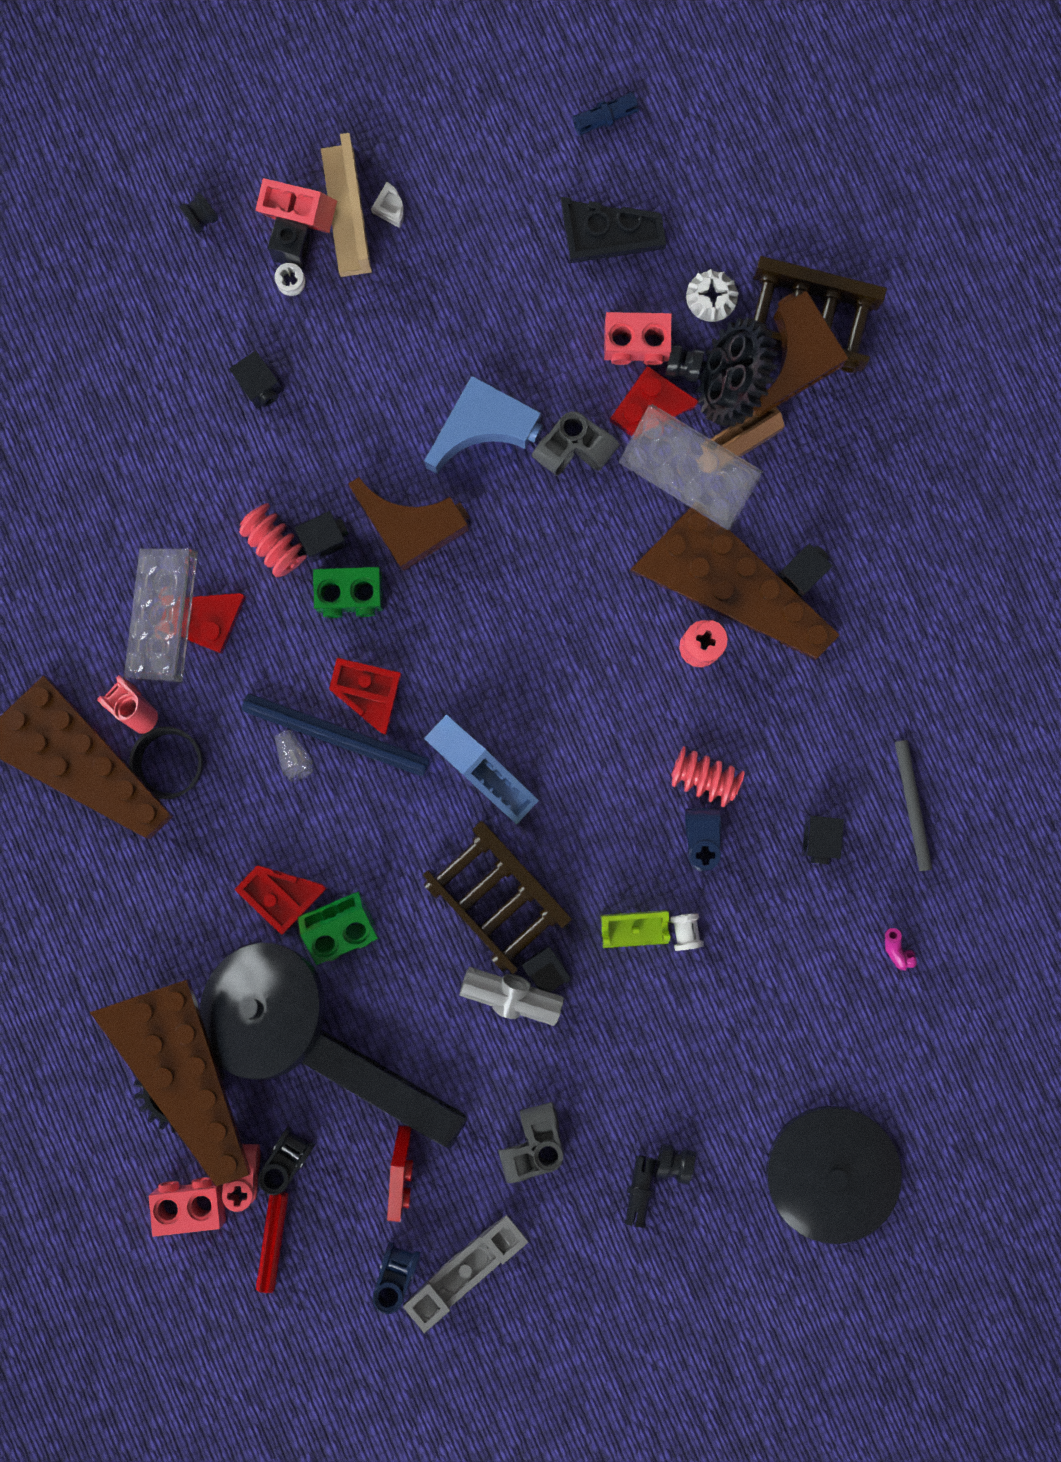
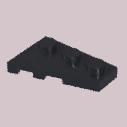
(609, 232)

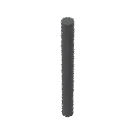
(913, 805)

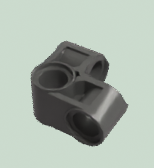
(591, 445)
(541, 1130)

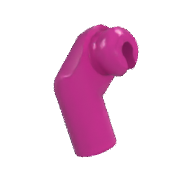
(893, 947)

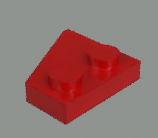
(214, 619)
(366, 690)

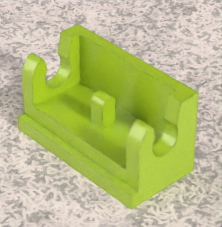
(635, 929)

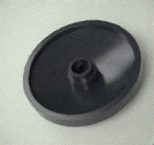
(262, 1010)
(833, 1174)

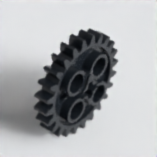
(737, 372)

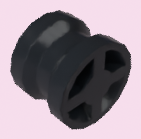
(198, 212)

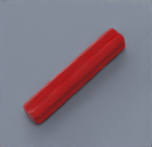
(272, 1242)

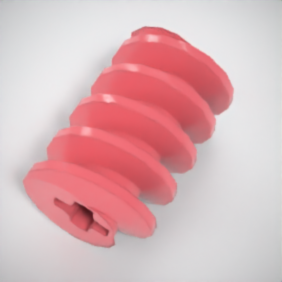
(270, 541)
(715, 641)
(706, 777)

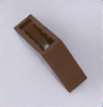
(808, 350)
(412, 531)

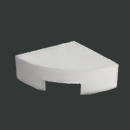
(389, 206)

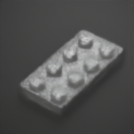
(690, 466)
(161, 614)

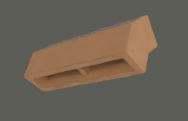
(751, 433)

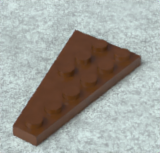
(728, 578)
(62, 749)
(173, 1060)

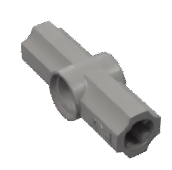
(511, 996)

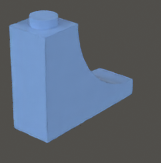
(481, 417)
(481, 769)

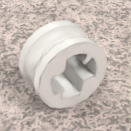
(288, 268)

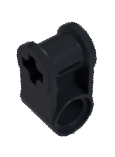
(287, 1157)

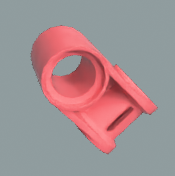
(129, 706)
(248, 1184)

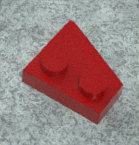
(648, 390)
(279, 896)
(400, 1172)

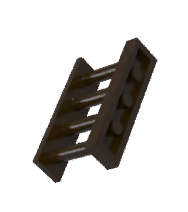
(833, 291)
(528, 890)

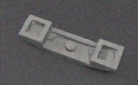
(463, 1272)

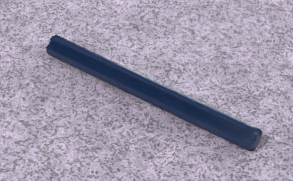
(335, 734)

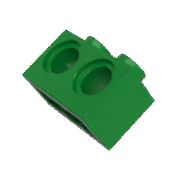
(349, 582)
(335, 921)

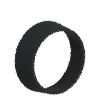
(139, 748)

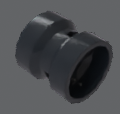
(692, 364)
(672, 1163)

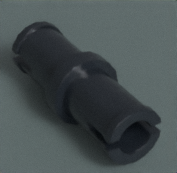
(640, 1191)

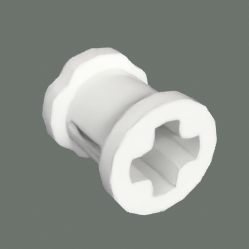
(686, 931)

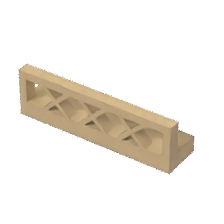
(348, 217)

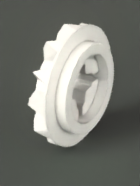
(701, 305)

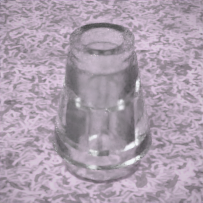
(292, 756)

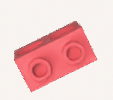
(296, 204)
(637, 328)
(189, 1215)

